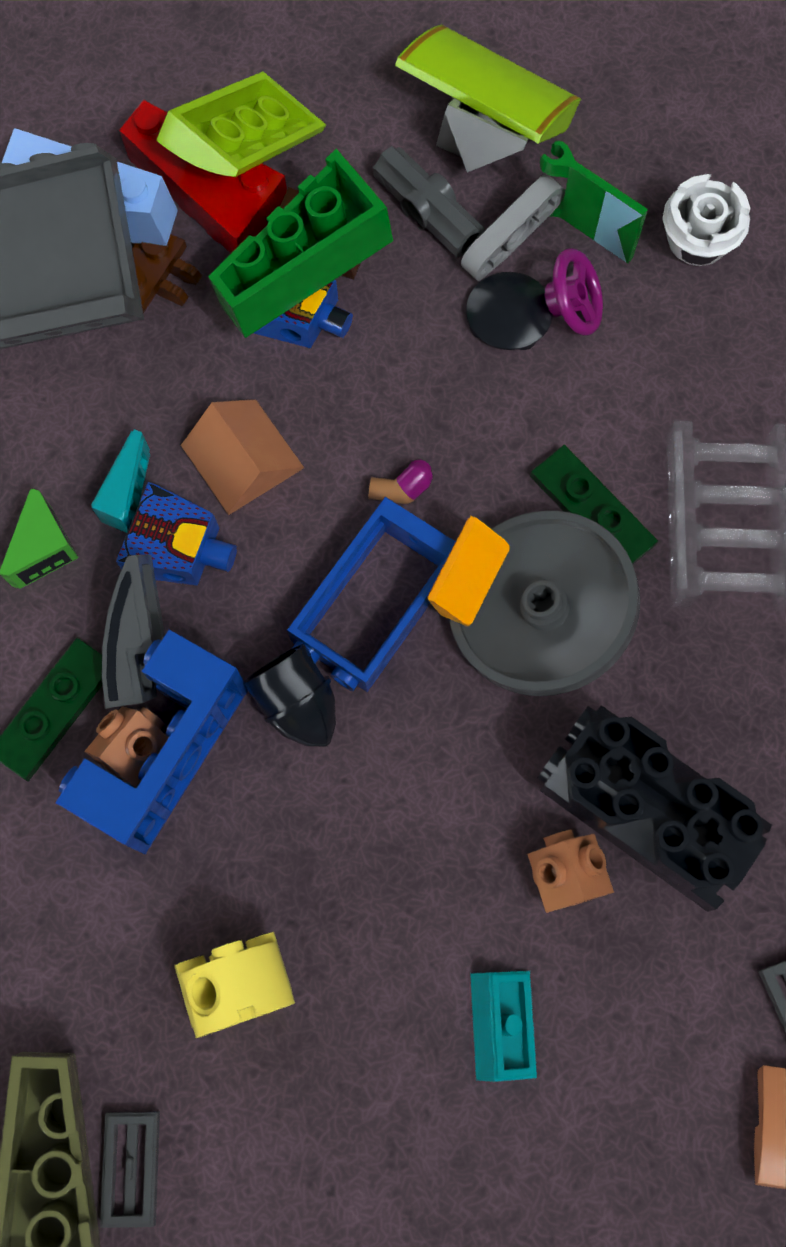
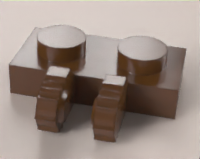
(154, 265)

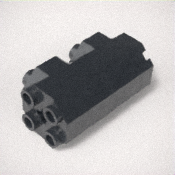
(655, 806)

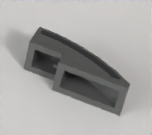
(130, 629)

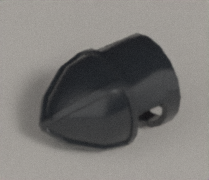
(295, 697)

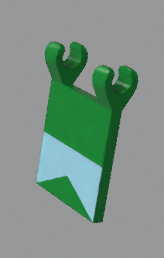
(595, 204)

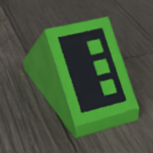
(37, 544)

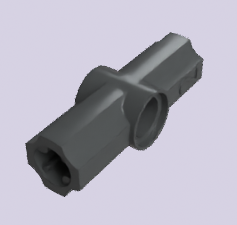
(427, 200)

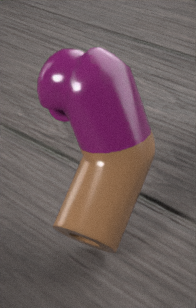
(406, 486)

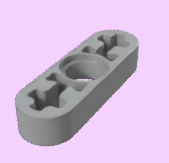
(513, 227)

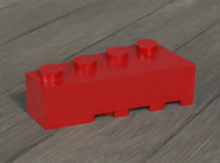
(221, 204)

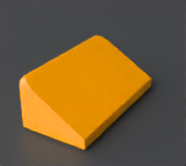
(468, 572)

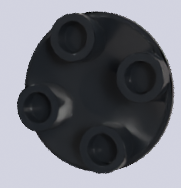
(508, 311)

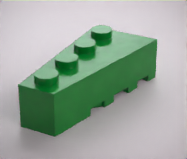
(303, 247)

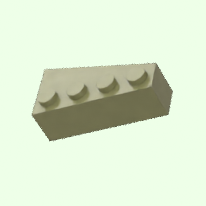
(45, 1157)

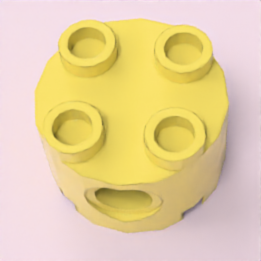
(234, 984)

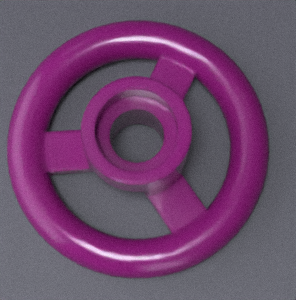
(570, 294)

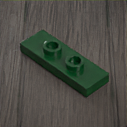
(582, 493)
(51, 710)

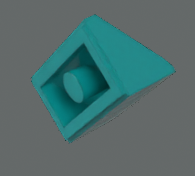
(503, 1026)

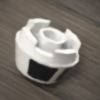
(705, 220)

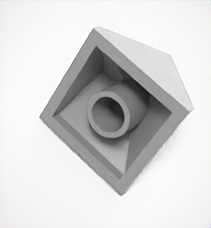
(476, 136)

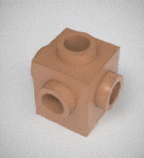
(126, 741)
(569, 870)

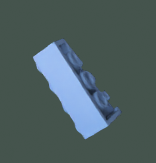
(145, 194)

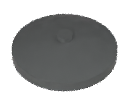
(555, 607)

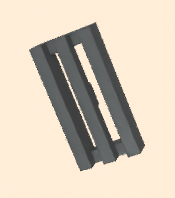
(129, 1218)

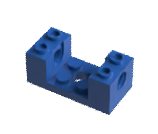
(211, 695)

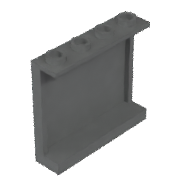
(64, 247)

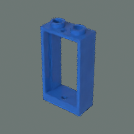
(410, 531)

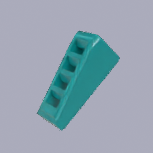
(124, 484)

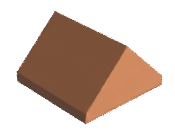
(239, 452)

